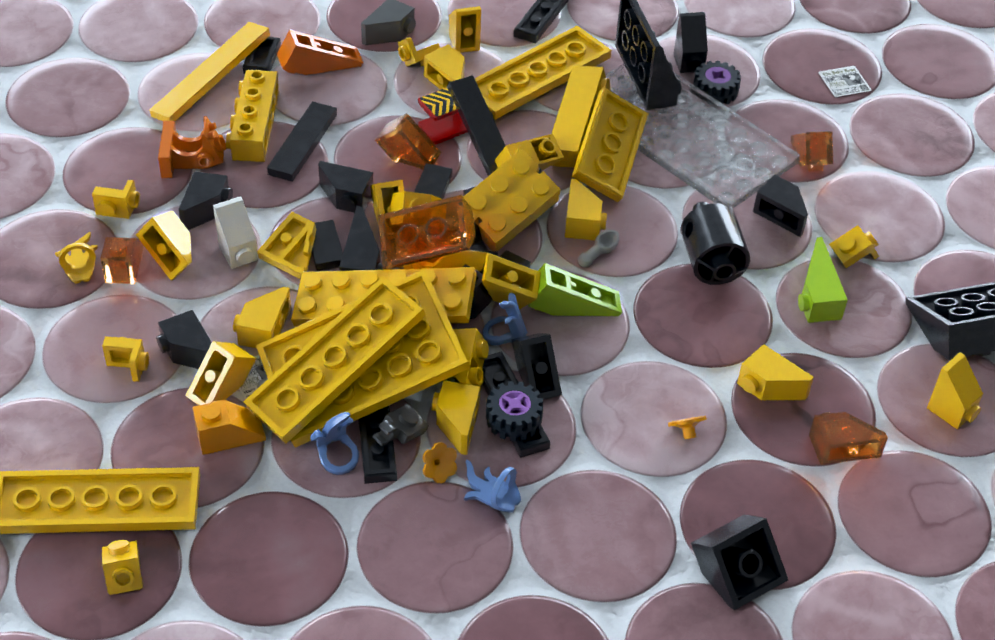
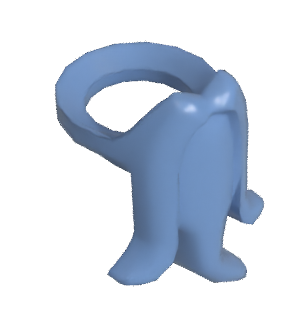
(514, 321)
(335, 431)
(494, 490)

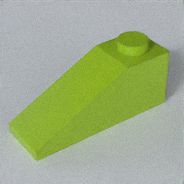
(822, 292)
(572, 295)

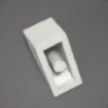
(235, 232)

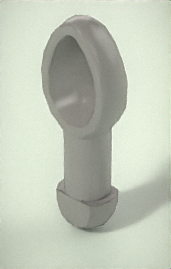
(603, 244)

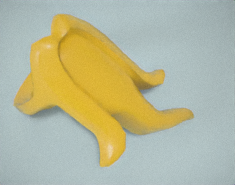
(79, 265)

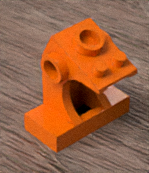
(189, 153)

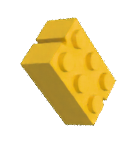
(511, 199)

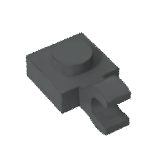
(401, 424)

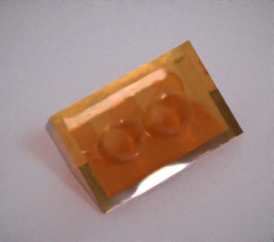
(426, 232)

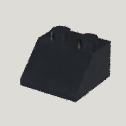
(740, 560)

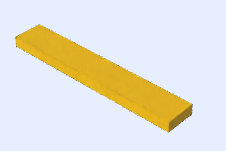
(209, 72)

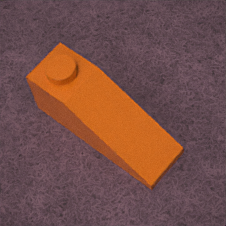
(314, 55)

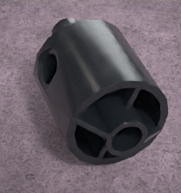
(715, 243)

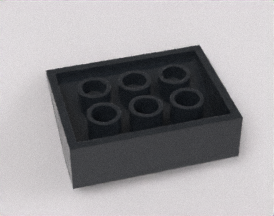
(645, 58)
(957, 319)

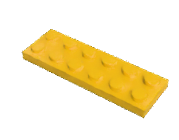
(539, 70)
(329, 290)
(334, 359)
(98, 500)

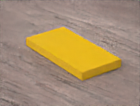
(610, 145)

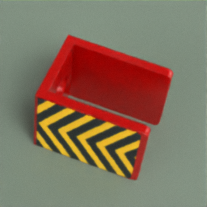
(444, 117)

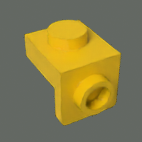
(409, 54)
(115, 201)
(854, 246)
(126, 353)
(121, 567)

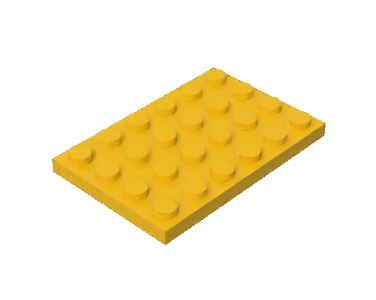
(413, 364)

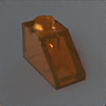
(407, 143)
(814, 148)
(121, 259)
(845, 438)

